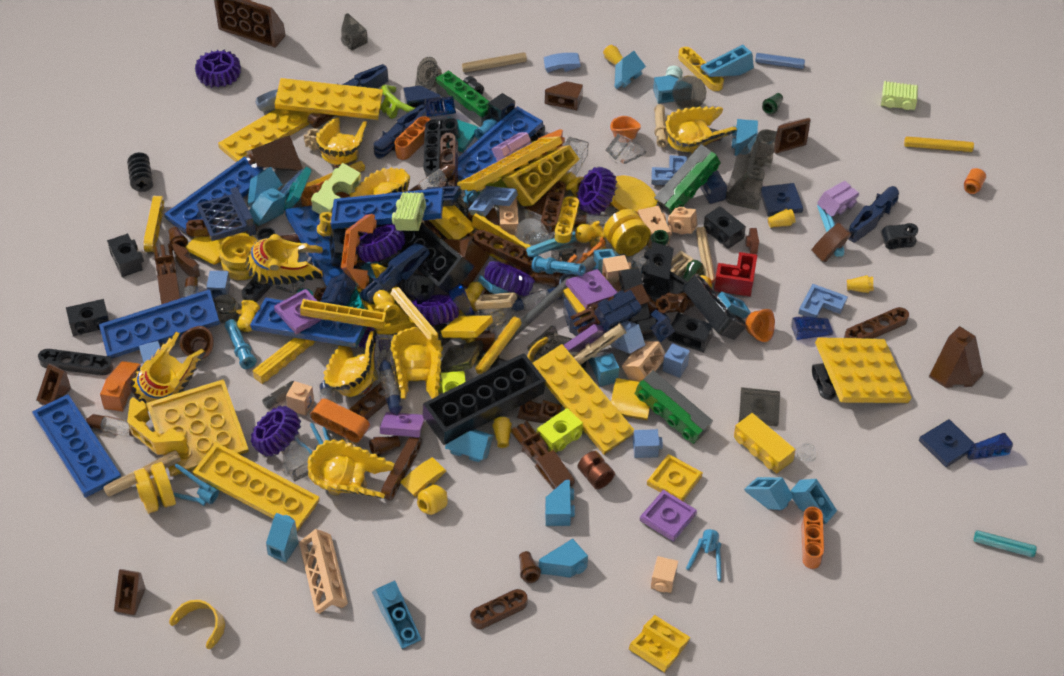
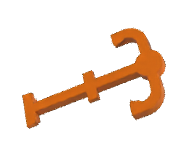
(589, 254)

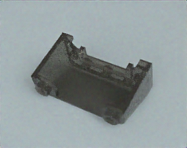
(747, 174)

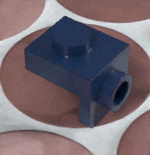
(662, 327)

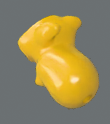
(572, 182)
(585, 232)
(473, 293)
(385, 303)
(247, 313)

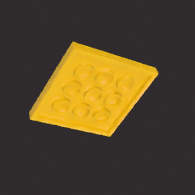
(862, 370)
(203, 417)

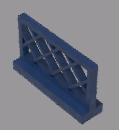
(238, 211)

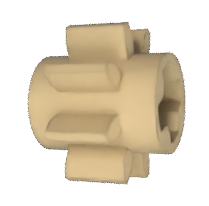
(310, 139)

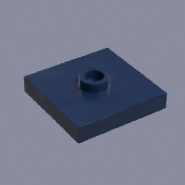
(781, 197)
(946, 442)

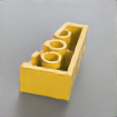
(541, 174)

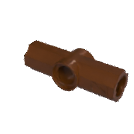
(674, 303)

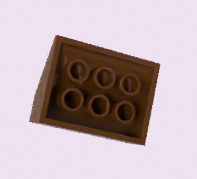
(250, 21)

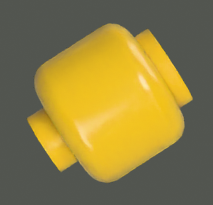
(432, 499)

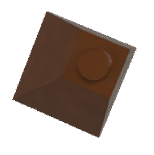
(792, 135)

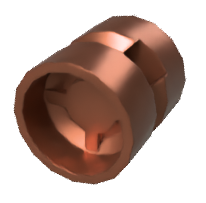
(596, 470)

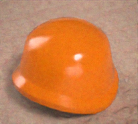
(625, 126)
(761, 324)

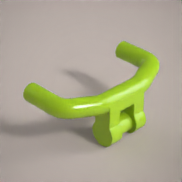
(391, 99)

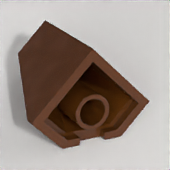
(276, 154)
(472, 253)
(958, 361)

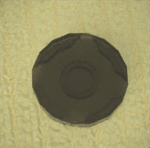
(689, 92)

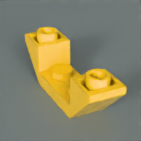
(164, 444)

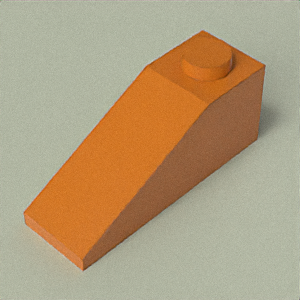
(118, 387)

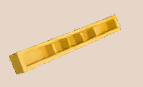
(343, 314)
(280, 359)

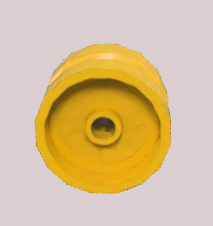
(627, 232)
(234, 253)
(155, 487)

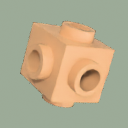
(683, 220)

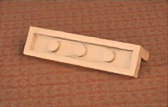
(327, 567)

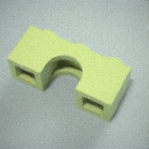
(342, 180)

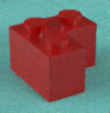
(736, 278)

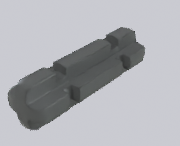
(277, 395)

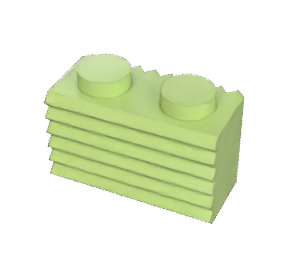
(899, 95)
(409, 211)

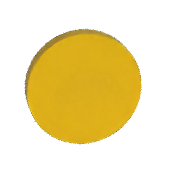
(632, 194)

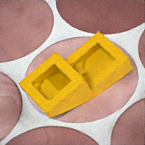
(422, 475)

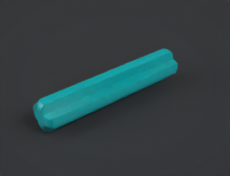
(1005, 543)

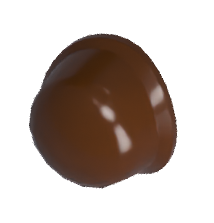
(196, 339)

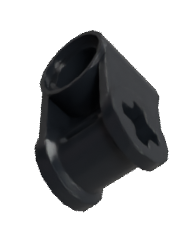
(898, 237)
(823, 381)

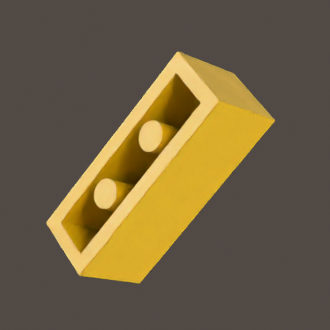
(764, 443)

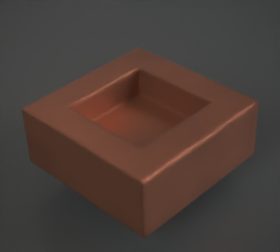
(752, 241)

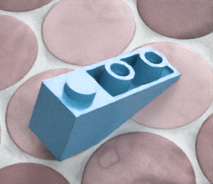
(396, 614)

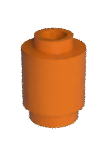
(974, 180)

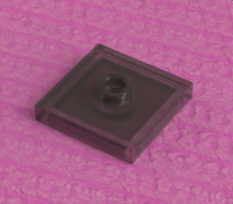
(461, 356)
(760, 402)

